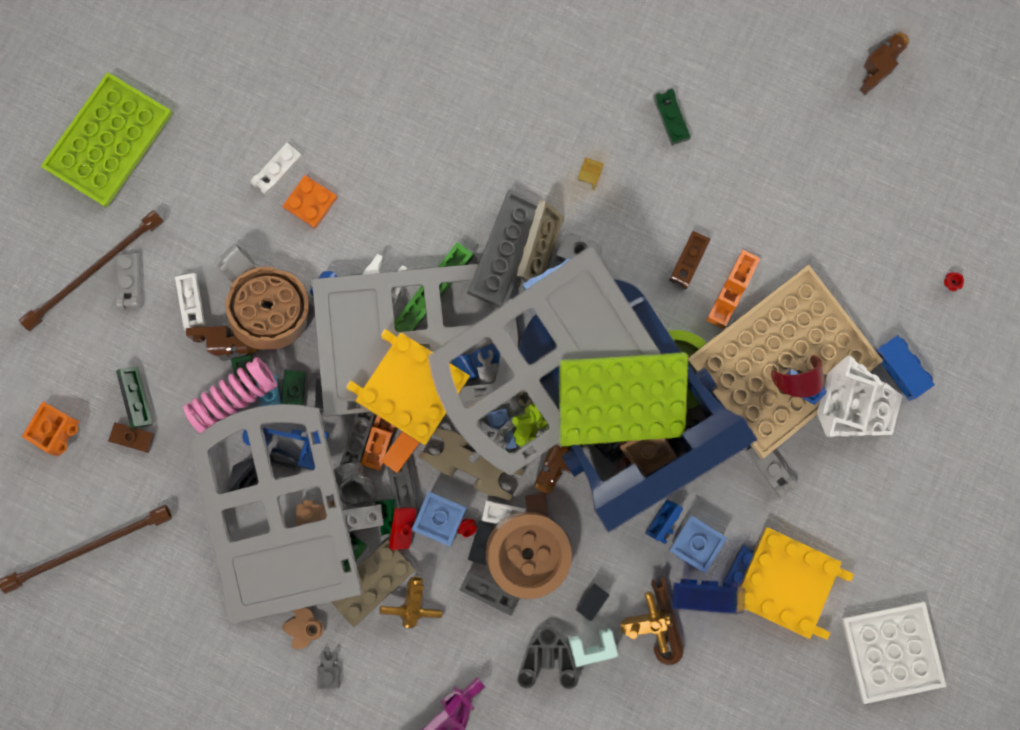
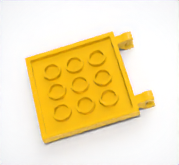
(404, 388)
(790, 583)

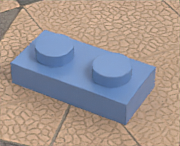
(496, 421)

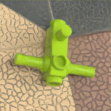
(528, 425)

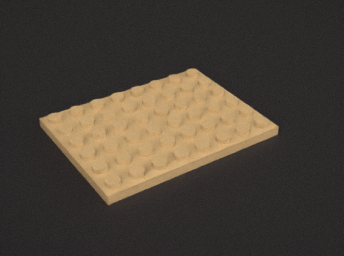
(780, 336)

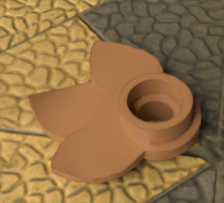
(300, 628)

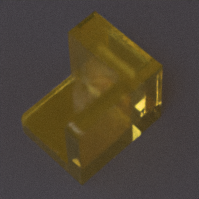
(590, 172)

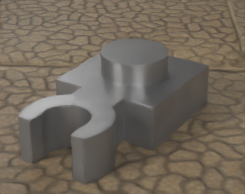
(488, 371)
(328, 675)

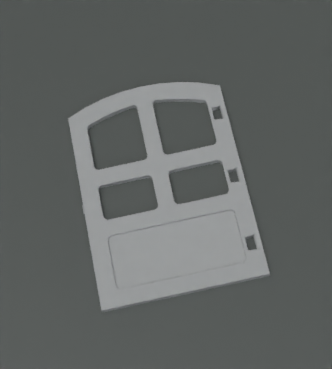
(357, 310)
(586, 321)
(286, 565)

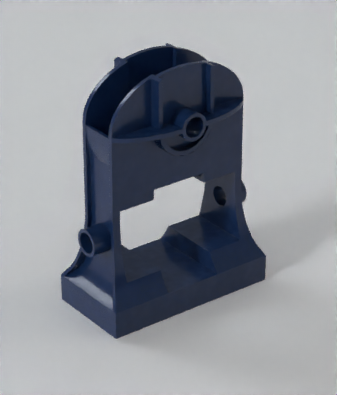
(705, 444)

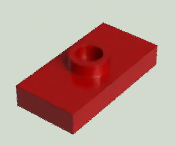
(402, 528)

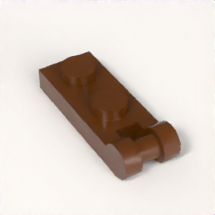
(690, 258)

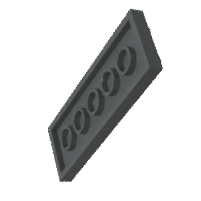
(503, 251)

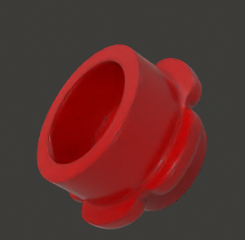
(957, 277)
(467, 527)

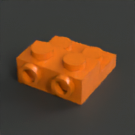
(51, 429)

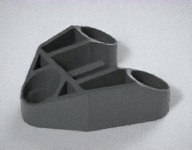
(530, 659)

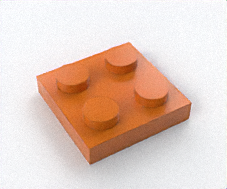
(310, 201)

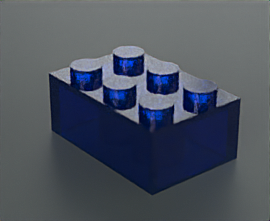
(709, 596)

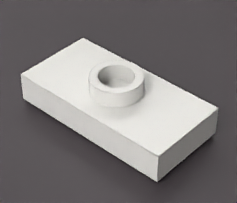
(496, 512)

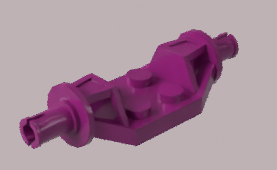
(449, 717)

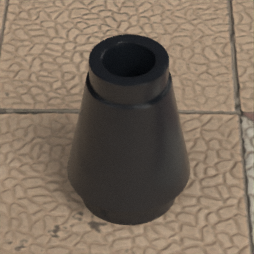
(282, 459)

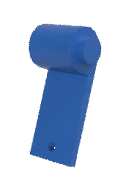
(470, 363)
(295, 434)

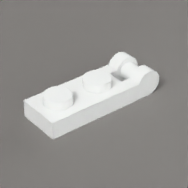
(276, 169)
(190, 300)

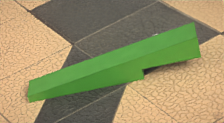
(416, 308)

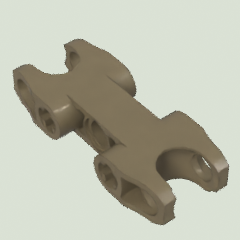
(456, 457)

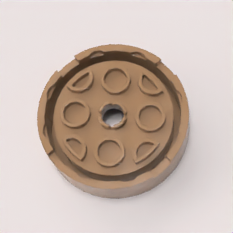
(264, 327)
(531, 576)

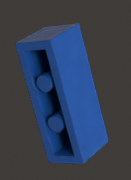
(904, 368)

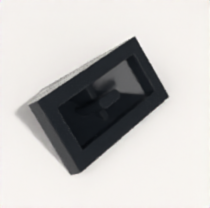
(243, 475)

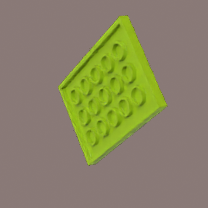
(106, 139)
(622, 398)

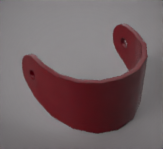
(802, 384)

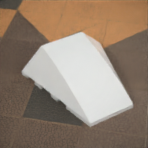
(857, 402)

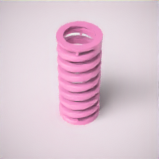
(197, 408)

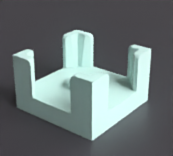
(593, 653)

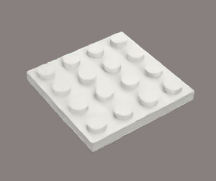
(893, 652)

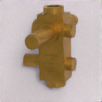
(412, 608)
(653, 622)

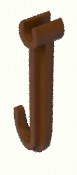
(672, 632)

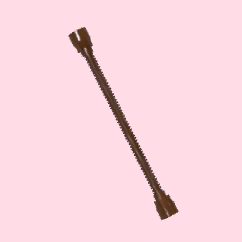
(33, 318)
(14, 581)

